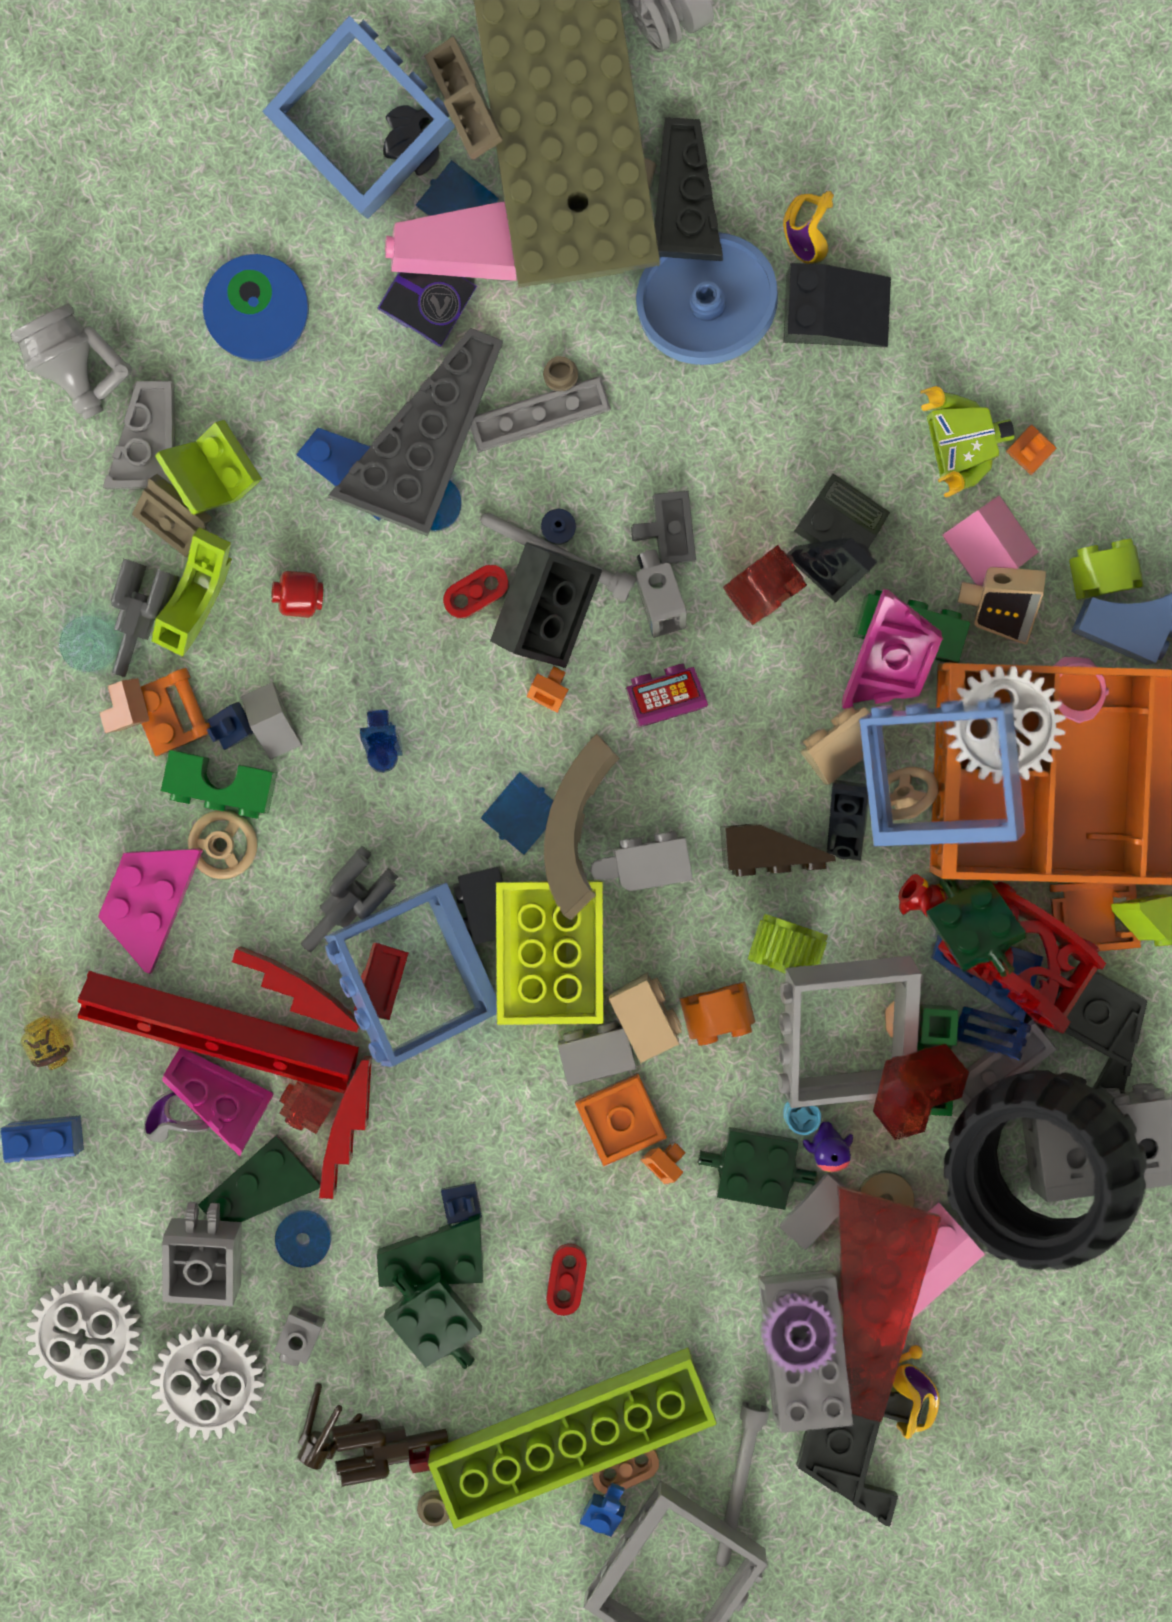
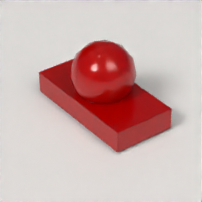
(383, 977)

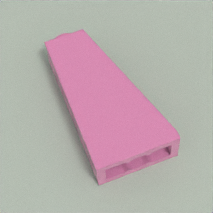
(455, 243)

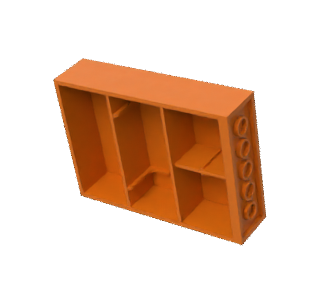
(1092, 810)

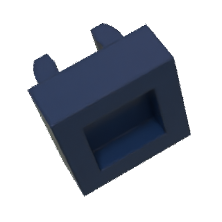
(229, 726)
(461, 1202)

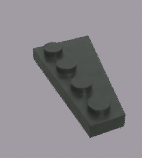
(685, 205)

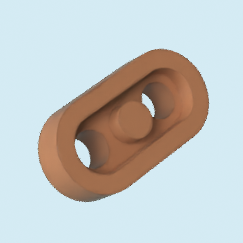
(628, 1473)

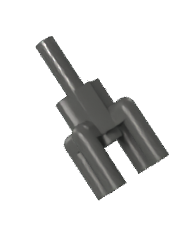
(137, 610)
(350, 898)

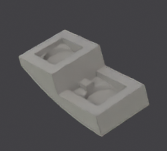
(814, 1213)

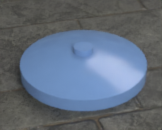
(708, 307)

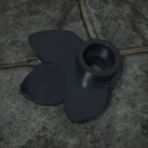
(406, 128)

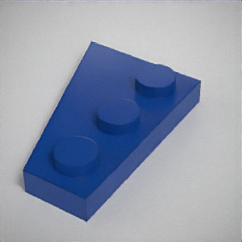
(331, 455)
(998, 995)

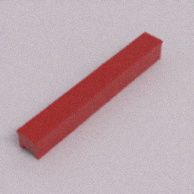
(217, 1032)

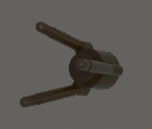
(318, 1446)

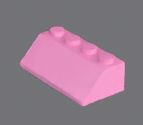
(950, 1258)

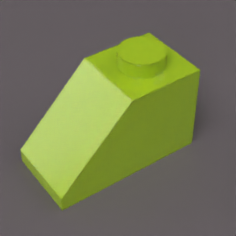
(1147, 917)

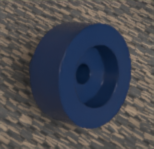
(554, 534)

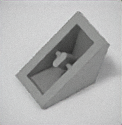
(270, 721)

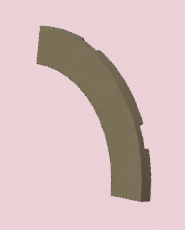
(565, 824)

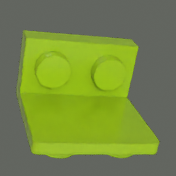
(210, 469)

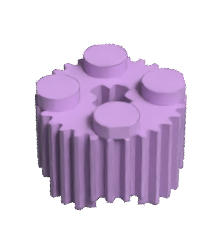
(798, 1354)

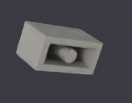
(595, 1053)

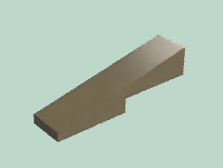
(463, 97)

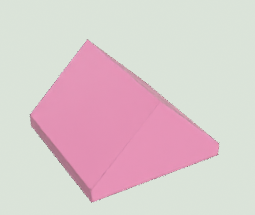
(990, 540)

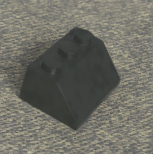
(545, 605)

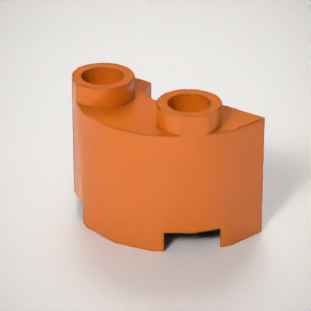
(718, 1013)

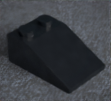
(836, 306)

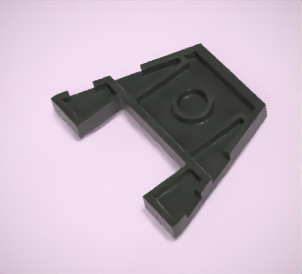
(1108, 1021)
(842, 1457)

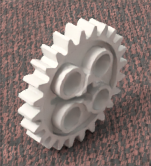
(1025, 697)
(79, 1365)
(185, 1401)

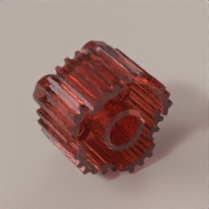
(765, 585)

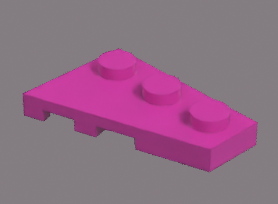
(218, 1097)

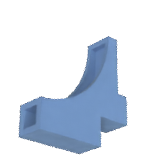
(1130, 628)

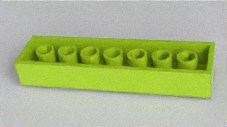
(571, 1438)

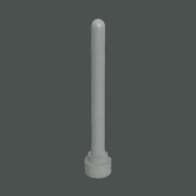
(617, 583)
(752, 1422)

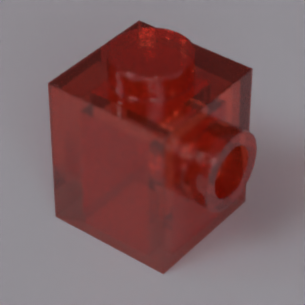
(305, 1106)

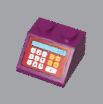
(665, 696)

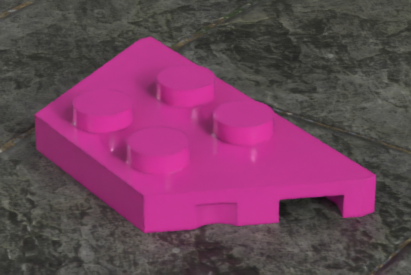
(893, 654)
(147, 899)

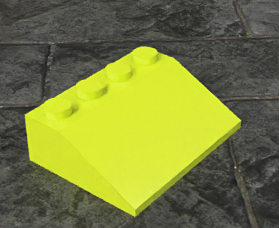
(544, 960)

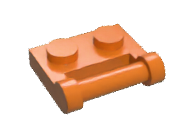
(164, 728)

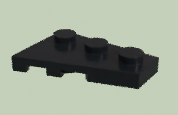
(833, 564)

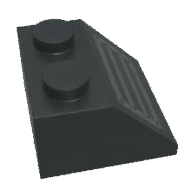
(842, 513)

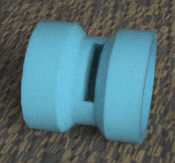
(803, 1120)

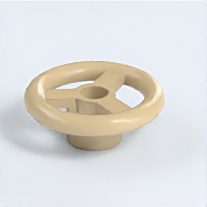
(906, 800)
(209, 844)

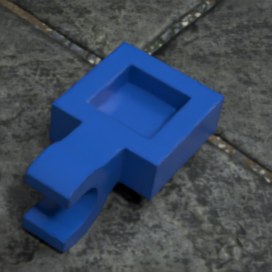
(605, 1512)

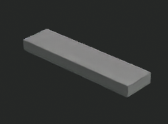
(539, 414)

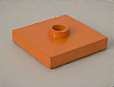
(620, 1119)

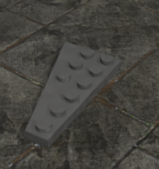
(417, 452)

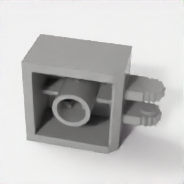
(646, 864)
(201, 1259)

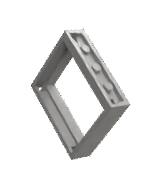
(856, 1085)
(662, 1498)

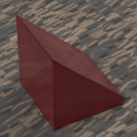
(419, 1460)

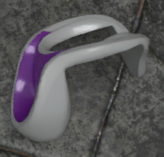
(159, 1120)

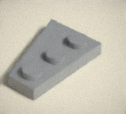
(146, 431)

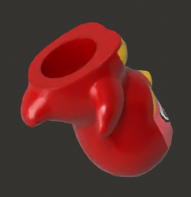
(919, 895)

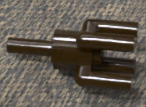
(380, 1449)

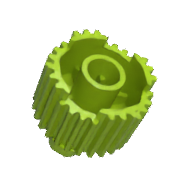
(786, 944)

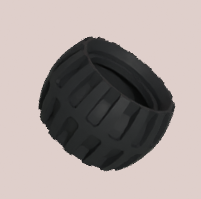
(1000, 1218)

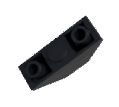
(848, 819)

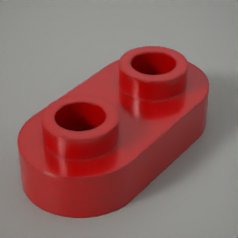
(474, 589)
(567, 1279)

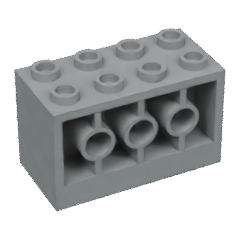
(815, 1397)

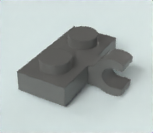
(671, 528)

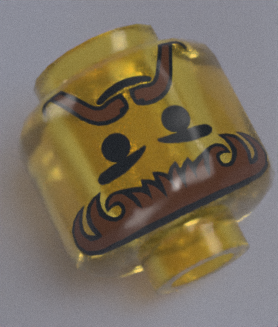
(47, 1042)

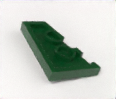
(262, 1183)

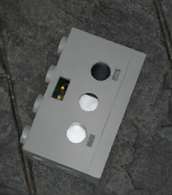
(1061, 1166)

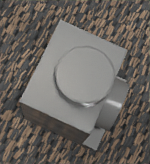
(301, 1325)

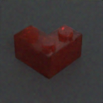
(914, 1085)

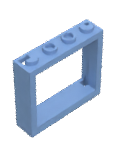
(406, 163)
(945, 832)
(463, 953)

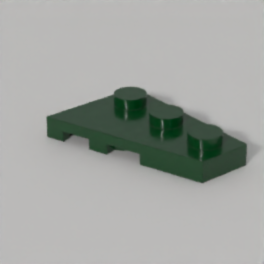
(449, 1252)

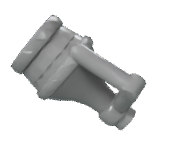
(59, 351)

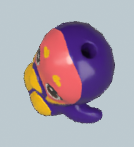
(829, 1148)

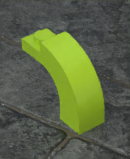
(196, 593)

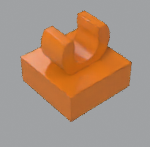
(1031, 449)
(548, 690)
(664, 1162)

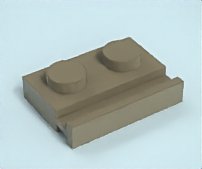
(167, 515)

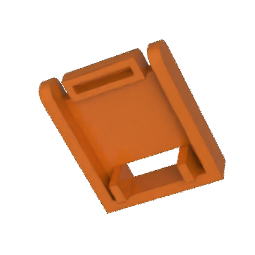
(1089, 913)

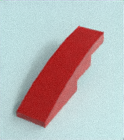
(308, 996)
(351, 1116)

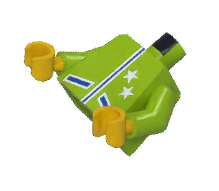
(963, 438)

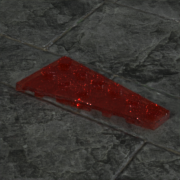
(881, 1275)

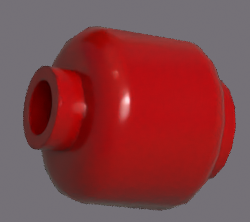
(297, 594)

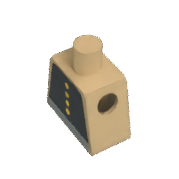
(1006, 601)

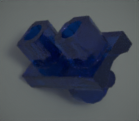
(381, 741)

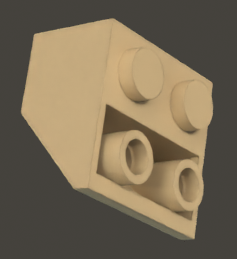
(839, 748)
(645, 1018)

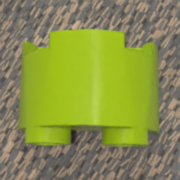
(1106, 570)

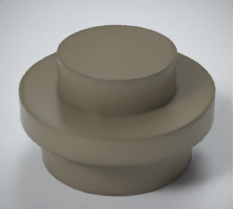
(560, 373)
(432, 1509)

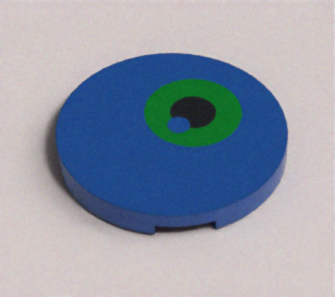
(255, 307)

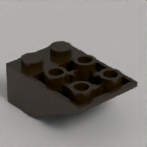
(757, 846)

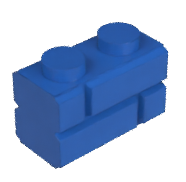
(42, 1139)

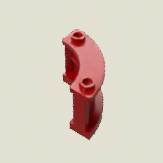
(1042, 1003)

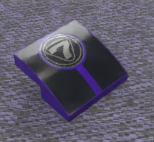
(427, 303)

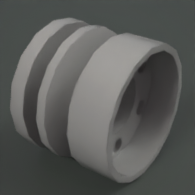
(662, 19)

